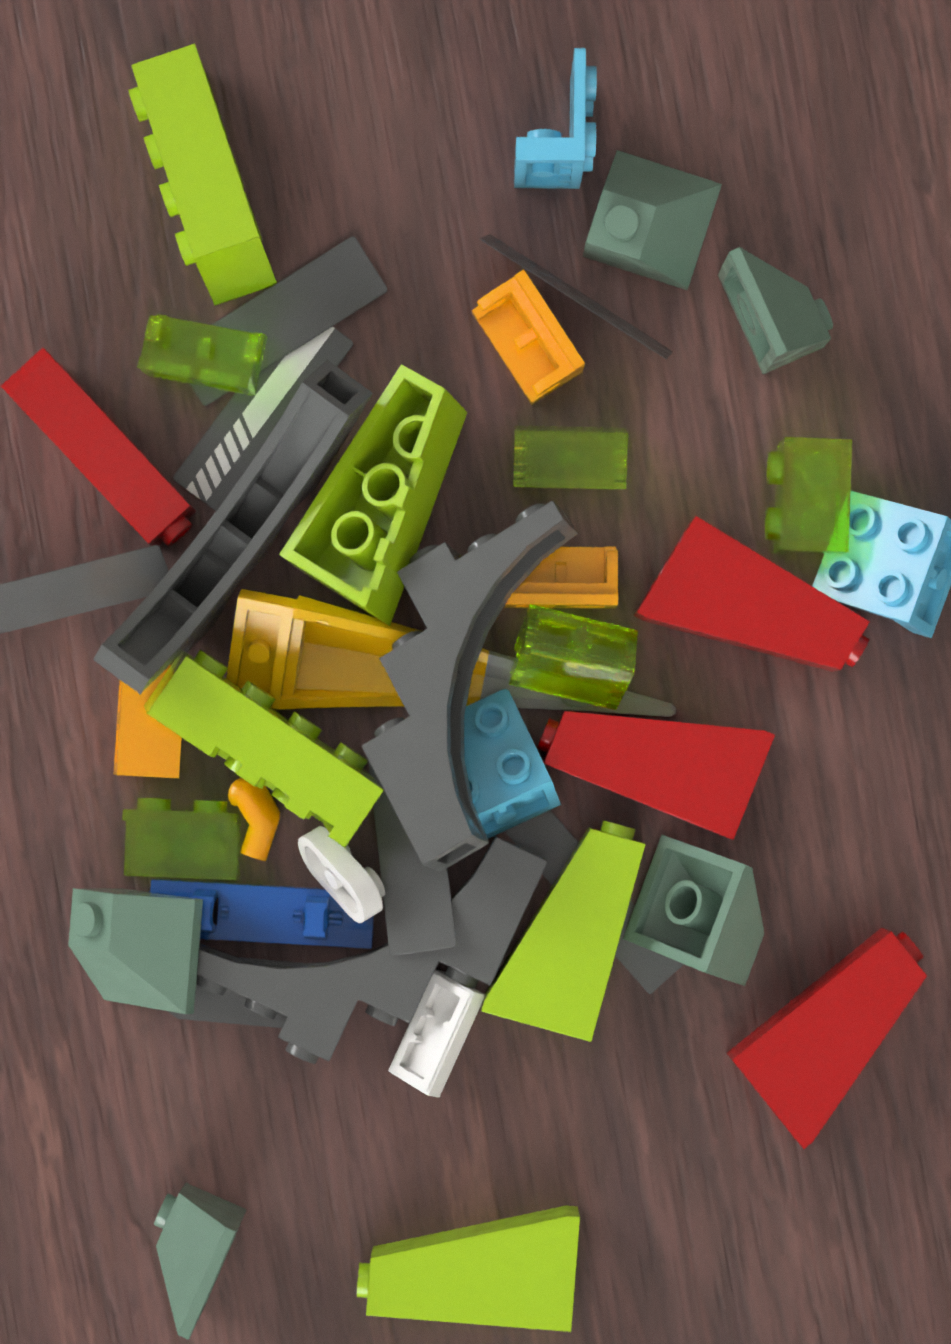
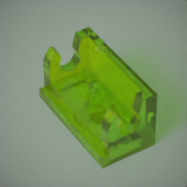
(202, 354)
(570, 457)
(574, 657)

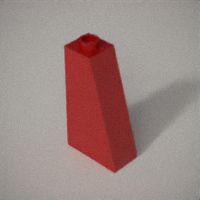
(100, 449)
(744, 600)
(669, 765)
(827, 1034)

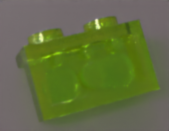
(810, 495)
(181, 842)

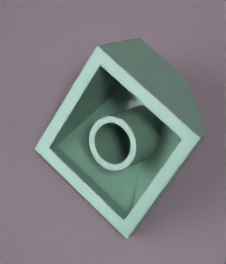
(651, 220)
(773, 311)
(699, 911)
(138, 945)
(193, 1249)

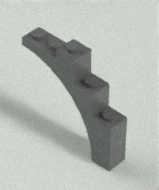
(239, 531)
(432, 672)
(323, 994)

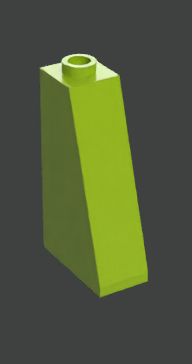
(569, 946)
(480, 1274)

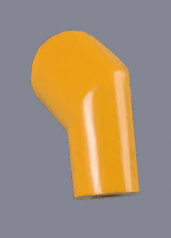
(261, 815)

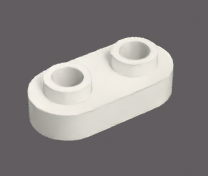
(351, 886)

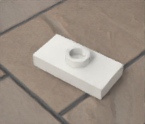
(436, 1034)

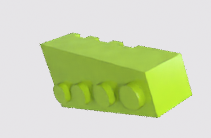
(201, 175)
(380, 496)
(264, 744)

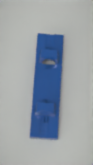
(271, 914)

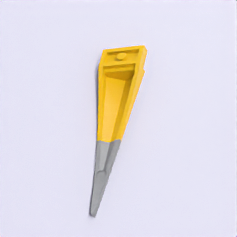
(330, 658)

